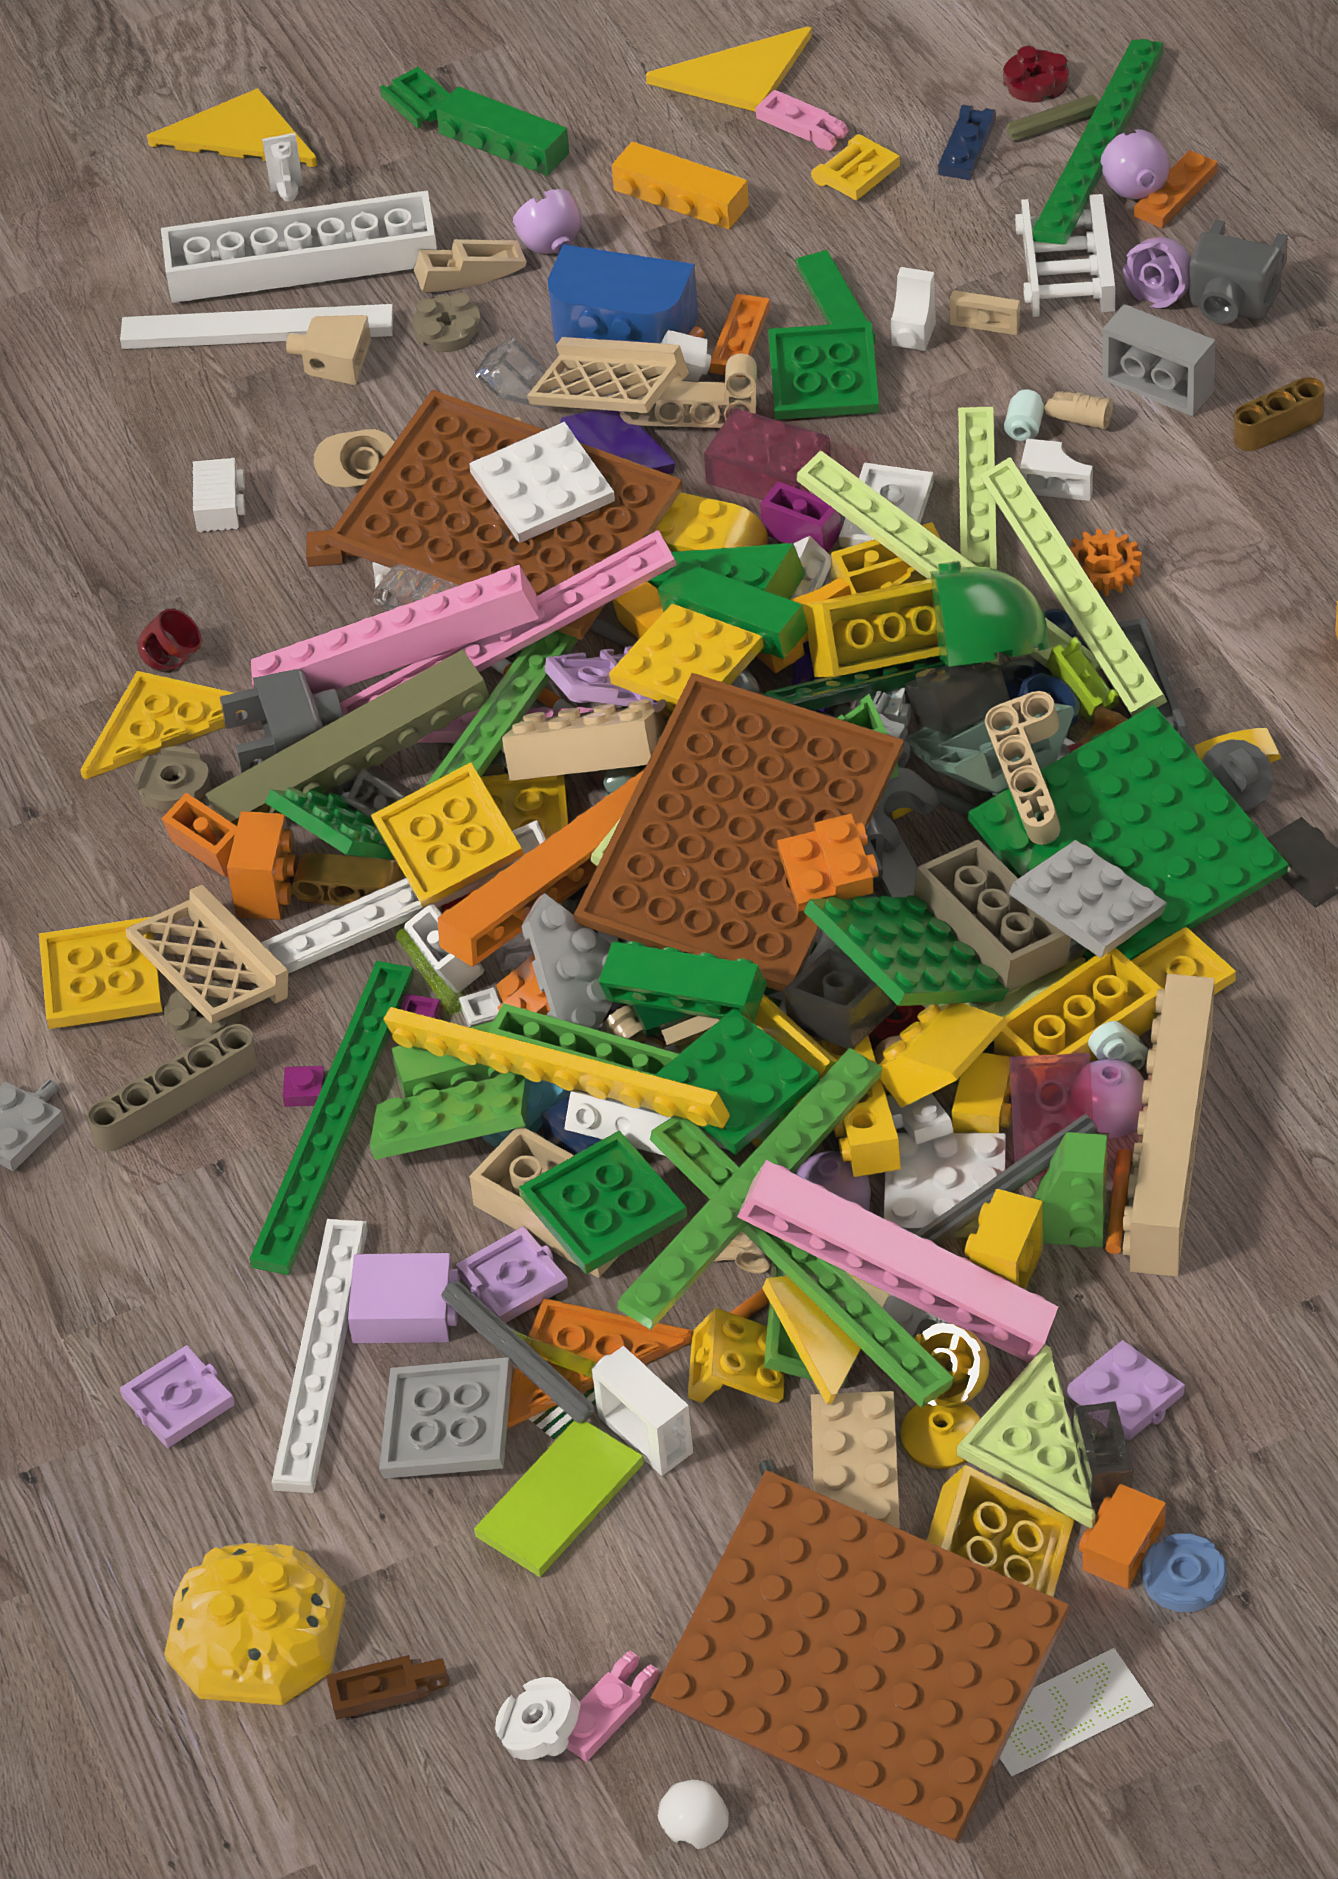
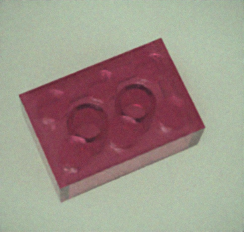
(758, 452)
(1047, 1097)

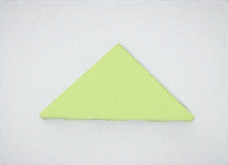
(1032, 1442)

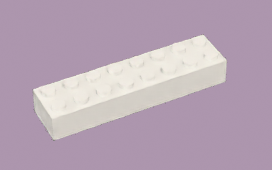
(297, 246)

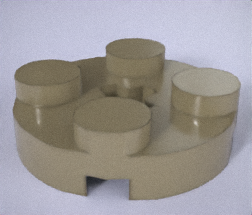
(457, 309)
(173, 760)
(183, 1020)

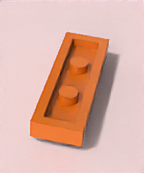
(1180, 187)
(740, 330)

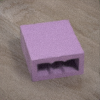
(401, 1298)

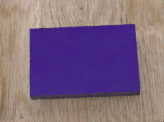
(611, 434)

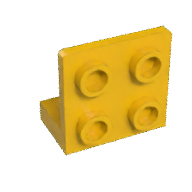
(731, 1353)

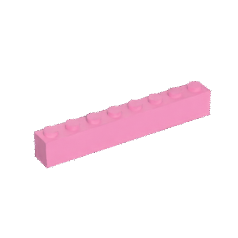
(408, 632)
(898, 1261)

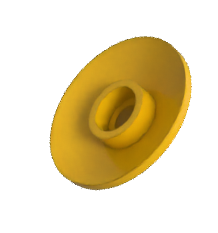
(936, 1445)

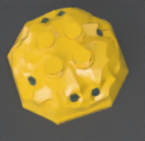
(254, 1624)

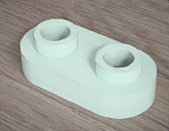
(1117, 1042)

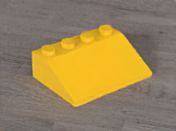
(1001, 1529)

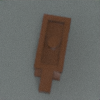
(384, 1684)

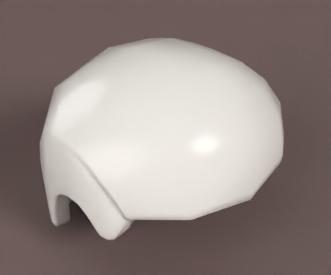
(693, 1813)

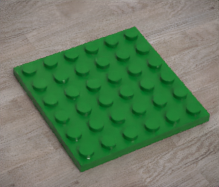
(1153, 814)

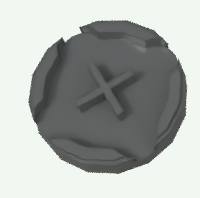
(1241, 771)

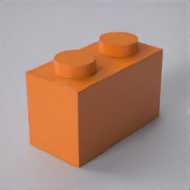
(201, 832)
(1122, 1535)

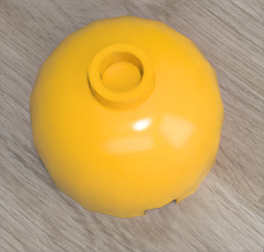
(961, 1356)

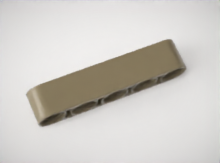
(172, 1087)

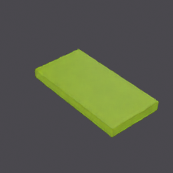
(558, 1496)

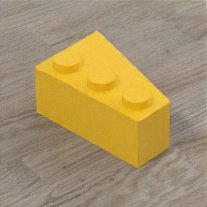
(873, 566)

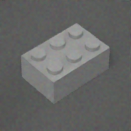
(1158, 359)

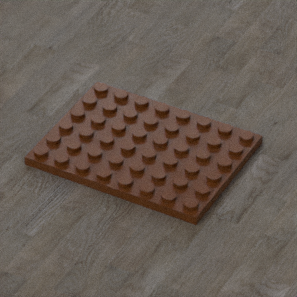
(435, 518)
(701, 831)
(862, 1655)

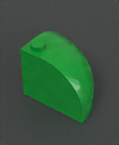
(984, 614)

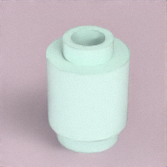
(1024, 415)

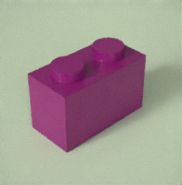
(796, 514)

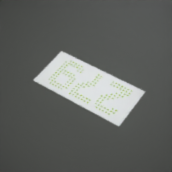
(1073, 1710)

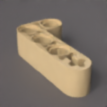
(690, 395)
(1025, 772)

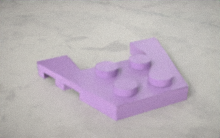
(589, 678)

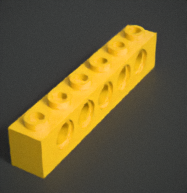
(868, 1128)

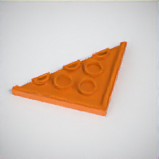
(591, 1336)

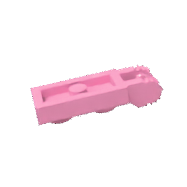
(801, 120)
(610, 1705)

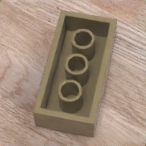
(973, 897)

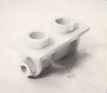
(283, 165)

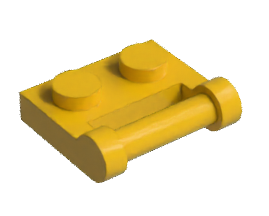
(862, 173)

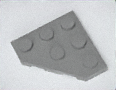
(567, 963)

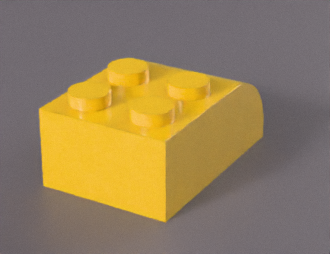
(709, 524)

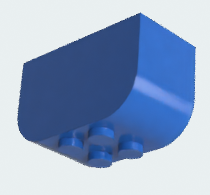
(620, 296)

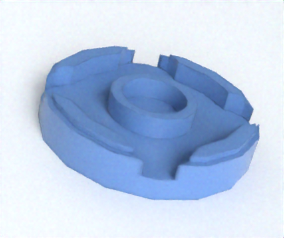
(1184, 1573)

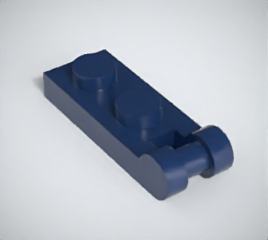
(967, 142)

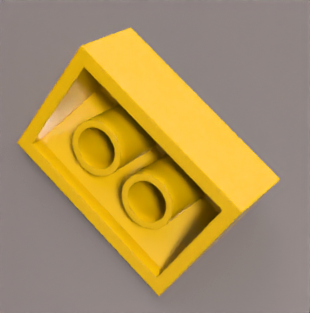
(937, 1049)

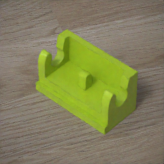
(1076, 670)

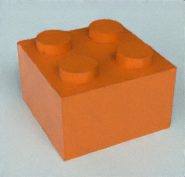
(261, 865)

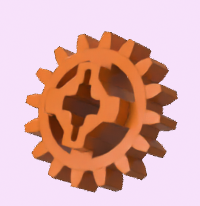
(1103, 560)

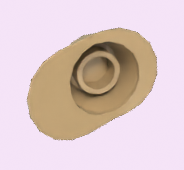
(350, 457)

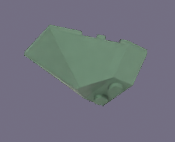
(971, 756)

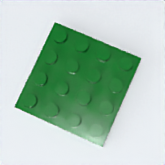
(906, 950)

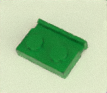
(415, 96)

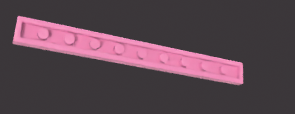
(555, 609)

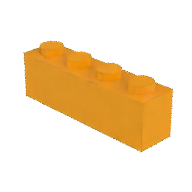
(680, 185)

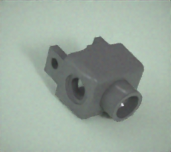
(1235, 275)
(285, 710)

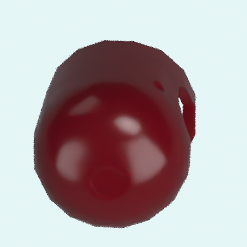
(169, 633)

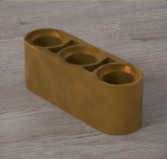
(1278, 413)
(341, 878)

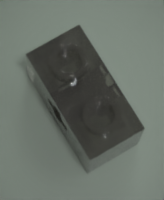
(1102, 1449)

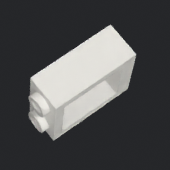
(642, 1410)

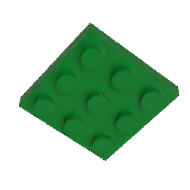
(823, 370)
(331, 821)
(749, 1072)
(602, 1202)

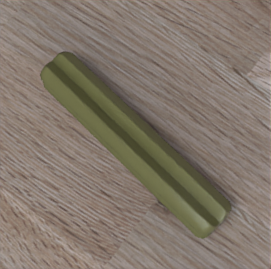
(1052, 118)

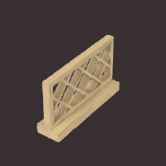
(605, 362)
(233, 944)

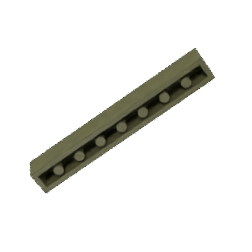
(358, 738)

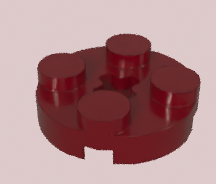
(1050, 71)

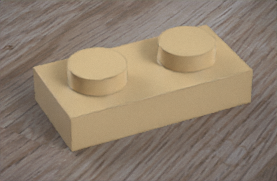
(984, 312)

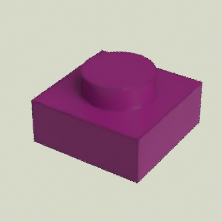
(302, 1085)

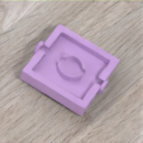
(512, 1275)
(1131, 1381)
(177, 1396)

